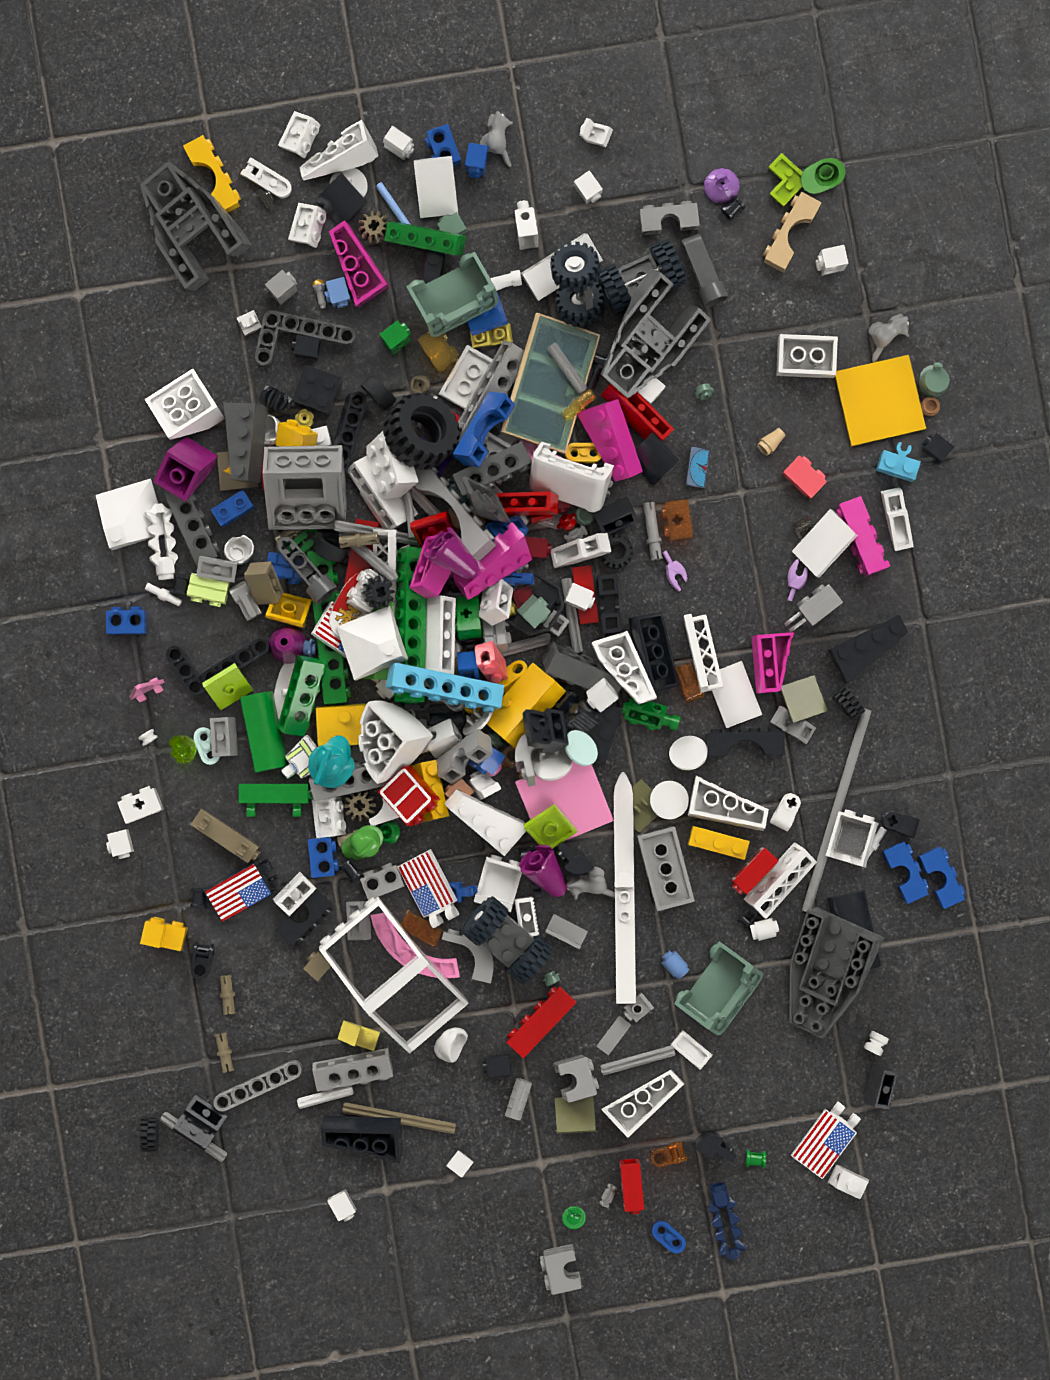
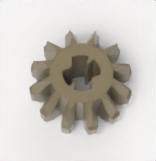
(368, 224)
(355, 810)

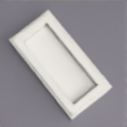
(691, 1049)

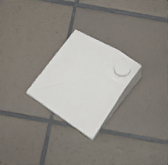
(184, 406)
(124, 514)
(372, 643)

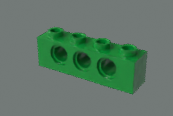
(425, 238)
(303, 667)

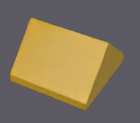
(290, 610)

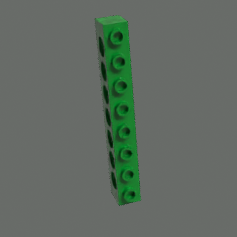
(415, 616)
(329, 694)

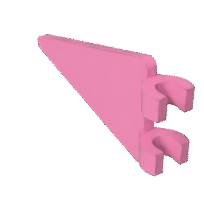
(139, 690)

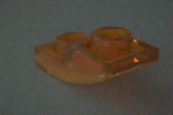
(421, 928)

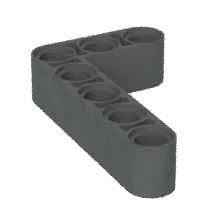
(299, 329)

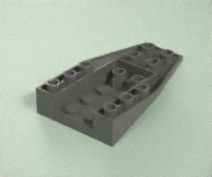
(828, 969)

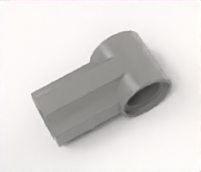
(242, 596)

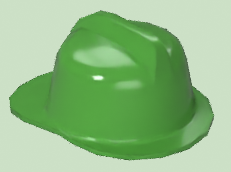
(823, 175)
(363, 843)

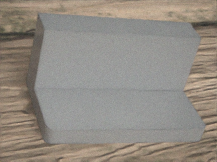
(216, 569)
(223, 736)
(566, 931)

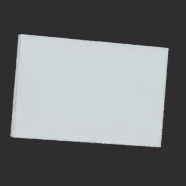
(435, 186)
(465, 377)
(824, 543)
(736, 698)

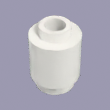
(764, 929)

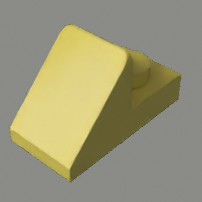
(358, 1035)

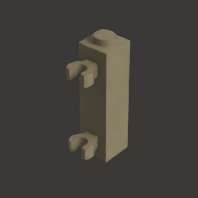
(226, 836)

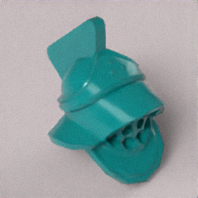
(331, 763)

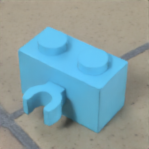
(898, 464)

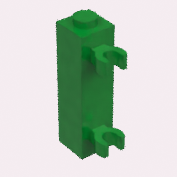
(274, 794)

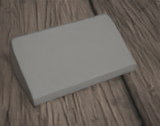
(362, 929)

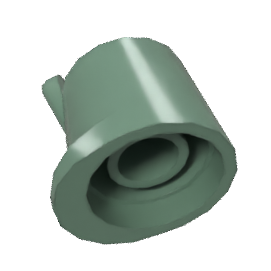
(934, 380)

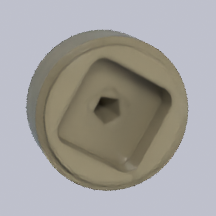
(420, 384)

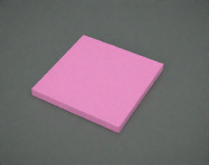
(575, 794)

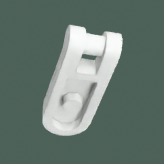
(267, 179)

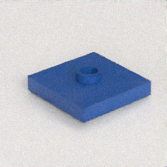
(489, 320)

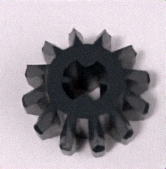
(275, 399)
(384, 590)

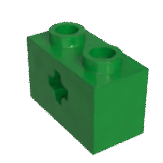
(395, 337)
(467, 627)

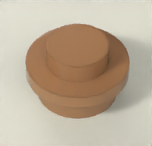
(930, 406)

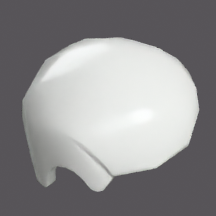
(271, 430)
(239, 549)

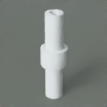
(163, 594)
(877, 838)

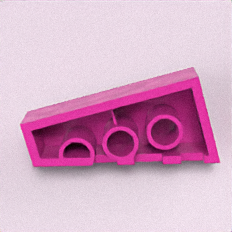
(359, 268)
(612, 438)
(864, 546)
(506, 557)

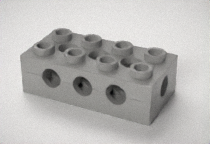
(677, 874)

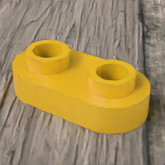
(583, 453)

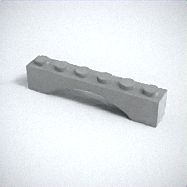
(472, 535)

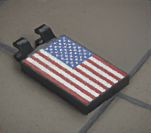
(241, 889)

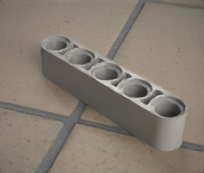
(249, 1089)

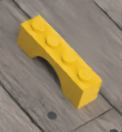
(201, 155)

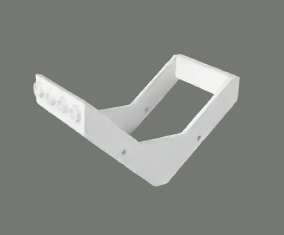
(396, 982)

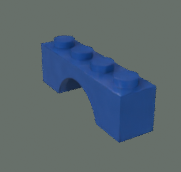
(492, 411)

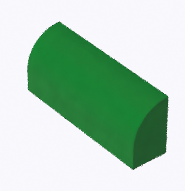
(262, 731)

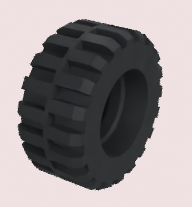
(407, 444)

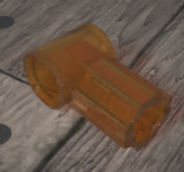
(689, 682)

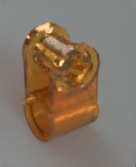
(670, 1154)

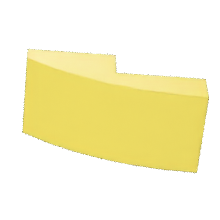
(492, 337)

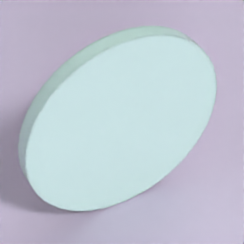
(581, 748)

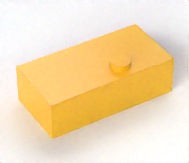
(531, 691)
(341, 721)

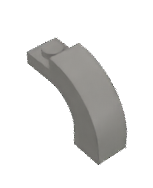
(523, 757)
(483, 958)

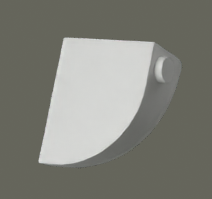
(390, 739)

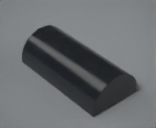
(654, 650)
(854, 909)

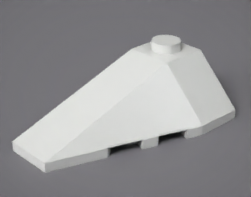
(348, 152)
(624, 664)

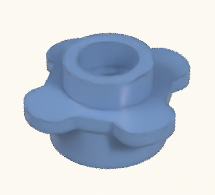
(310, 648)

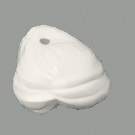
(450, 1044)

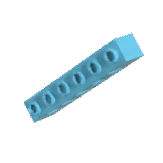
(491, 691)

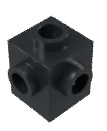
(566, 701)

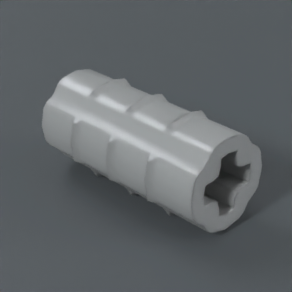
(518, 1099)

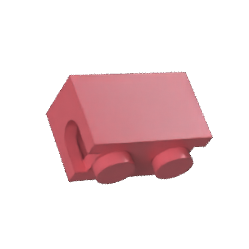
(804, 477)
(493, 665)

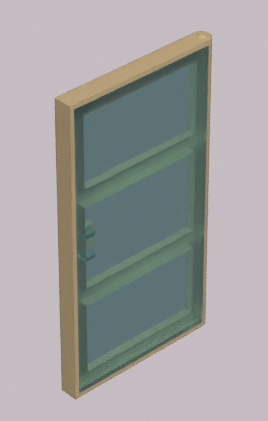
(542, 387)

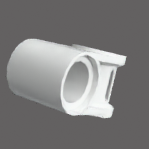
(784, 815)

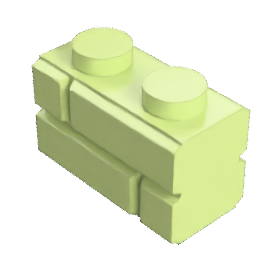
(208, 589)

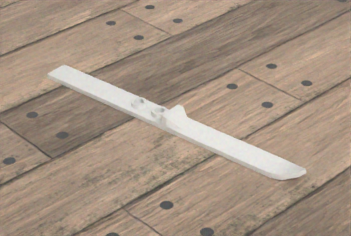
(624, 891)

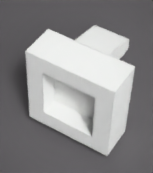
(249, 323)

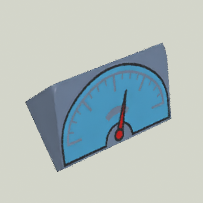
(697, 467)

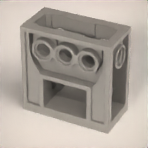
(302, 481)

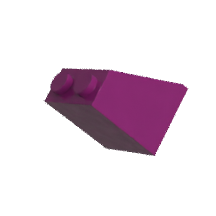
(185, 468)

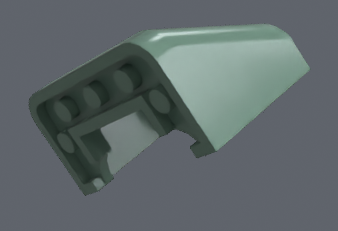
(454, 296)
(720, 989)

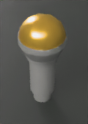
(319, 286)

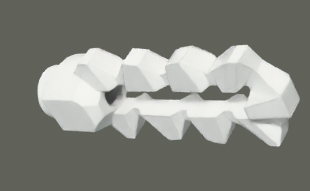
(164, 565)

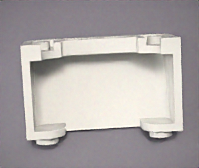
(569, 480)

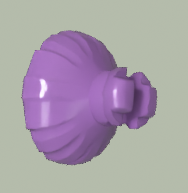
(716, 191)

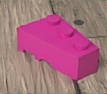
(428, 576)
(769, 660)

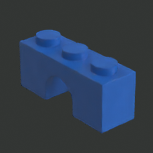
(914, 886)
(950, 892)

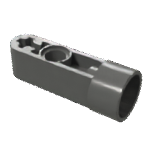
(711, 289)
(318, 586)

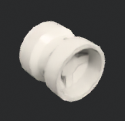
(876, 1043)

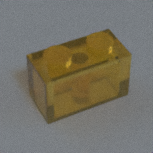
(438, 351)

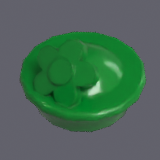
(390, 831)
(574, 1217)

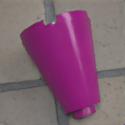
(451, 553)
(288, 653)
(544, 870)

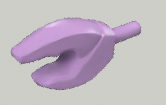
(672, 569)
(796, 582)

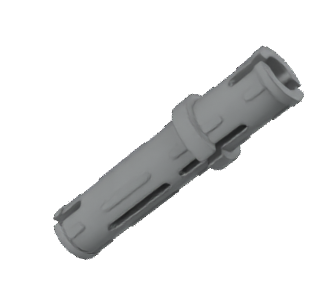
(652, 531)

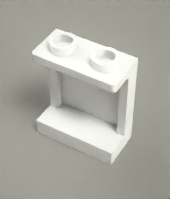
(499, 880)

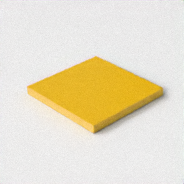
(880, 400)

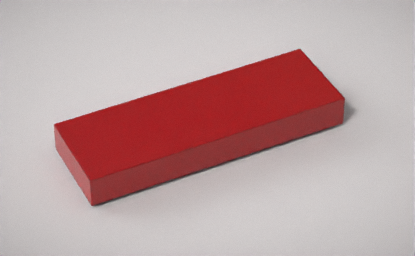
(583, 577)

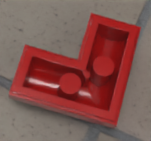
(430, 526)

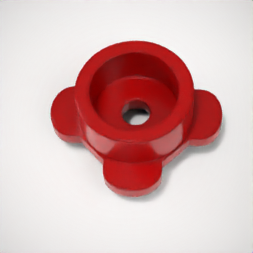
(567, 521)

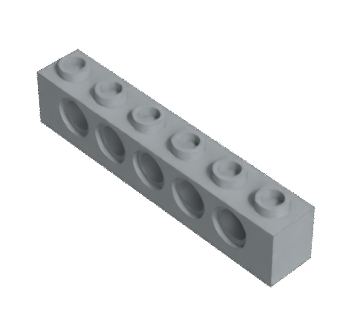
(489, 382)

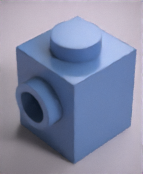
(337, 292)

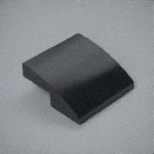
(341, 199)
(655, 458)

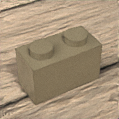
(263, 583)

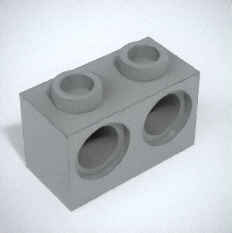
(383, 885)

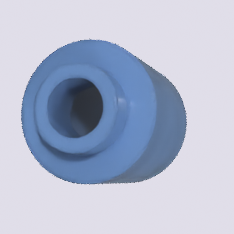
(674, 964)

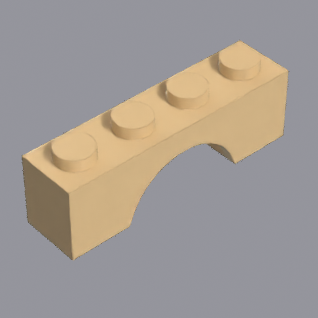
(802, 212)

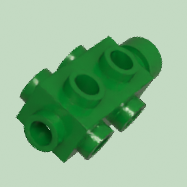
(649, 714)

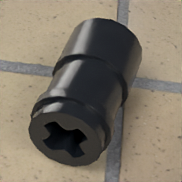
(456, 717)

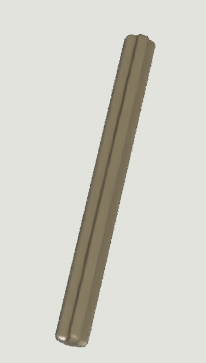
(406, 1119)

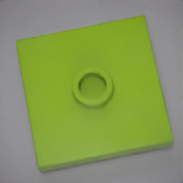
(227, 686)
(550, 827)

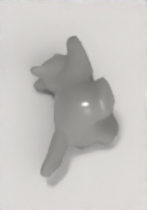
(496, 137)
(884, 333)
(591, 882)

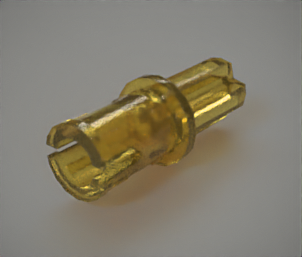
(578, 405)

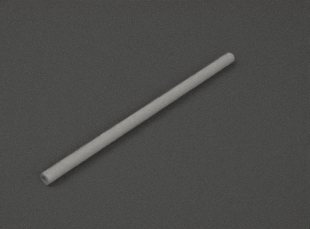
(837, 806)

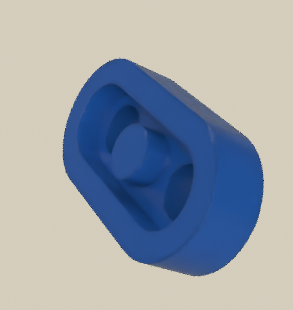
(668, 1236)

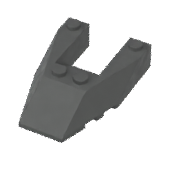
(181, 212)
(642, 344)

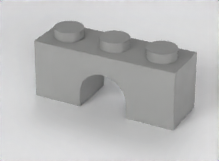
(685, 214)
(452, 764)

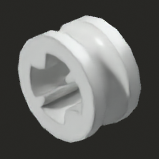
(148, 737)

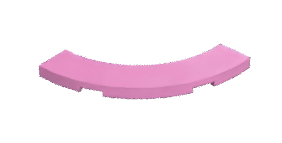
(404, 953)

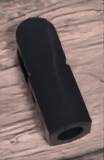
(746, 921)

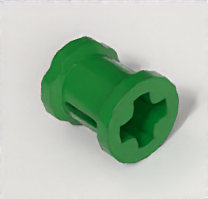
(755, 1159)

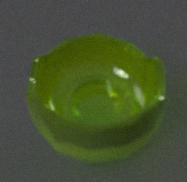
(183, 748)

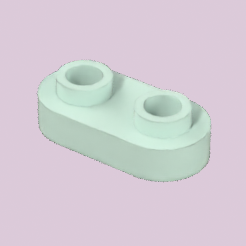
(204, 746)

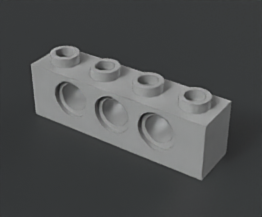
(359, 784)
(359, 1062)

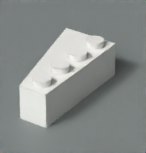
(723, 806)
(490, 823)
(639, 1105)

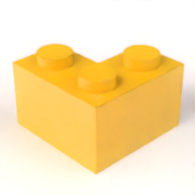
(162, 934)

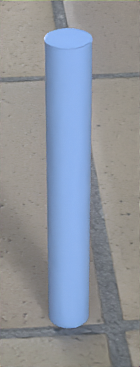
(391, 203)

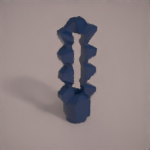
(720, 1199)

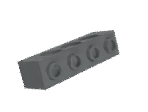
(517, 452)
(192, 537)

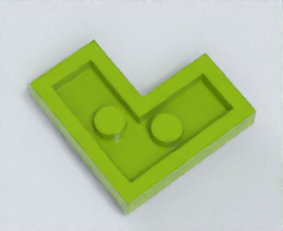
(790, 179)

